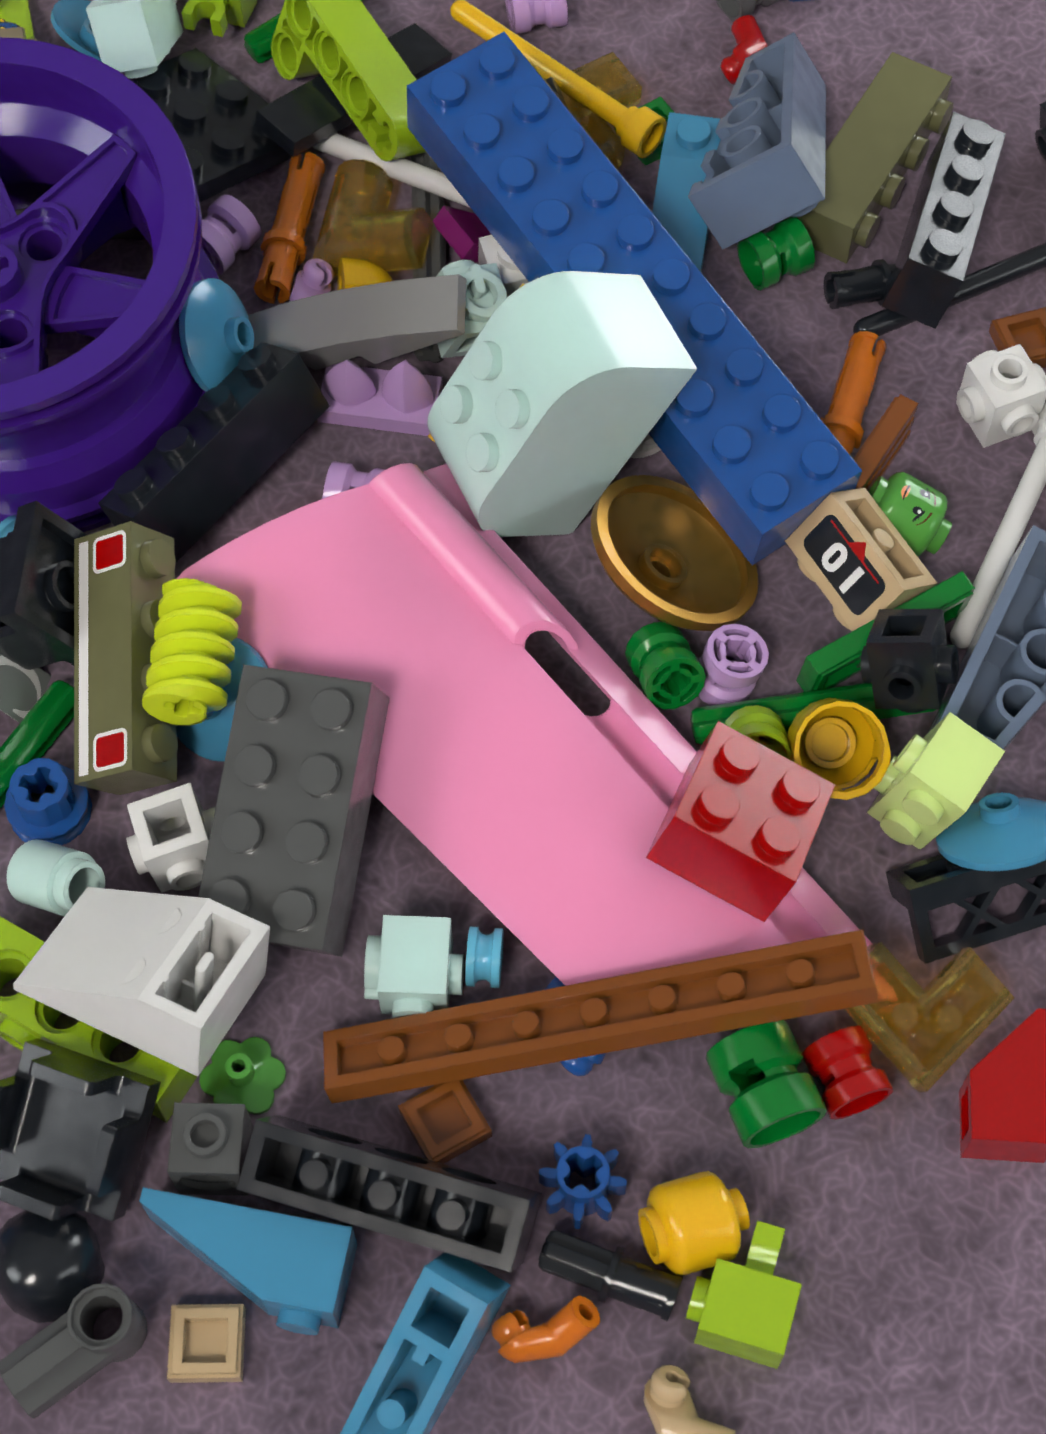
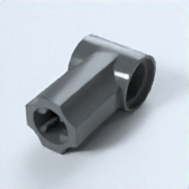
(67, 1352)

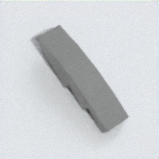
(366, 320)

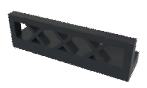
(939, 883)

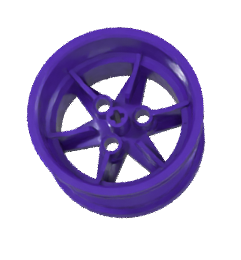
(87, 164)

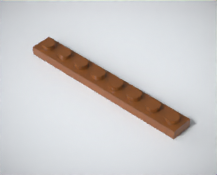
(599, 1016)

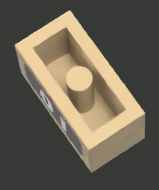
(857, 557)

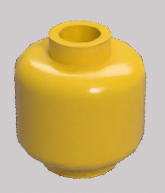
(693, 1222)

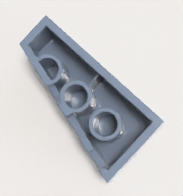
(768, 148)
(1005, 664)

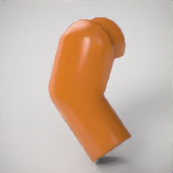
(548, 1340)

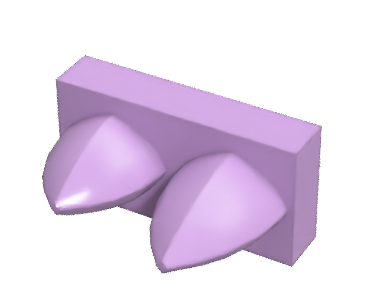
(380, 398)

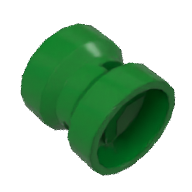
(776, 253)
(665, 665)

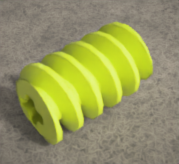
(191, 652)

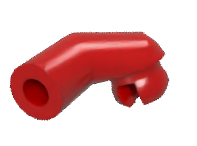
(749, 42)

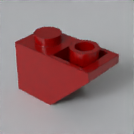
(1006, 1098)

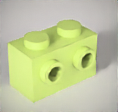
(933, 781)

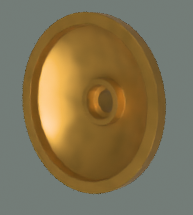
(671, 554)

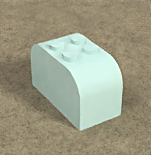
(557, 399)

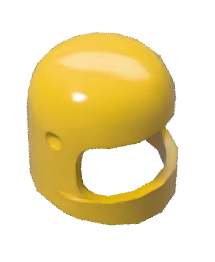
(842, 730)

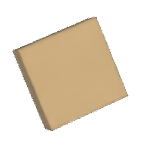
(206, 1343)

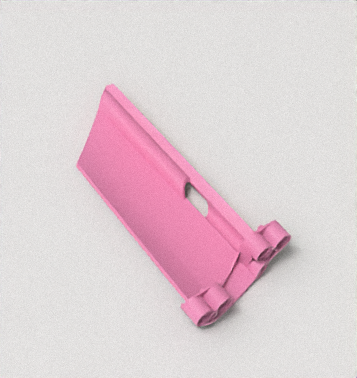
(478, 742)

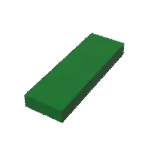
(843, 657)

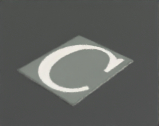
(20, 688)

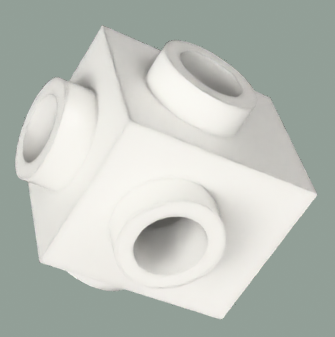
(1001, 394)
(171, 837)

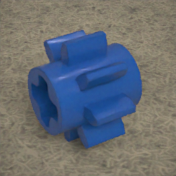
(580, 1200)

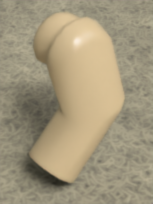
(672, 1406)

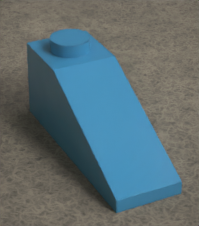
(682, 153)
(275, 1259)
(428, 1348)

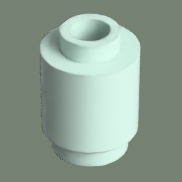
(51, 875)

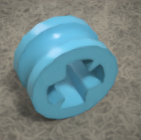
(484, 957)

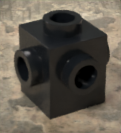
(909, 659)

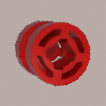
(847, 1071)

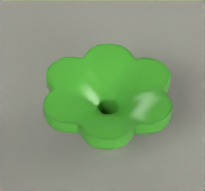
(251, 1086)

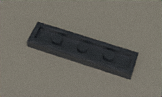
(315, 113)

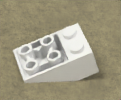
(151, 970)

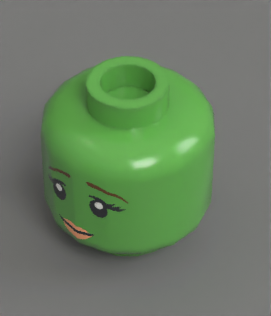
(913, 510)

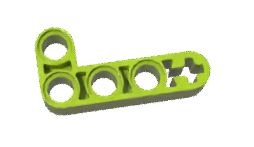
(356, 63)

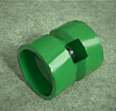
(772, 1106)

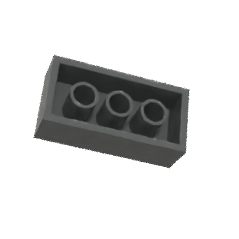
(295, 804)

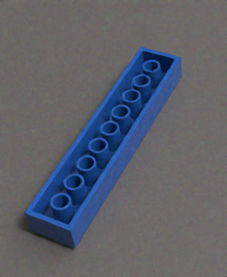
(562, 206)

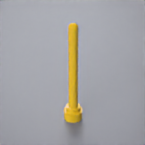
(637, 127)

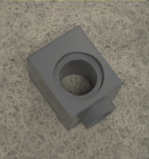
(208, 1147)

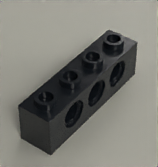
(390, 1192)

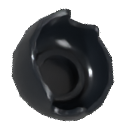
(47, 1263)

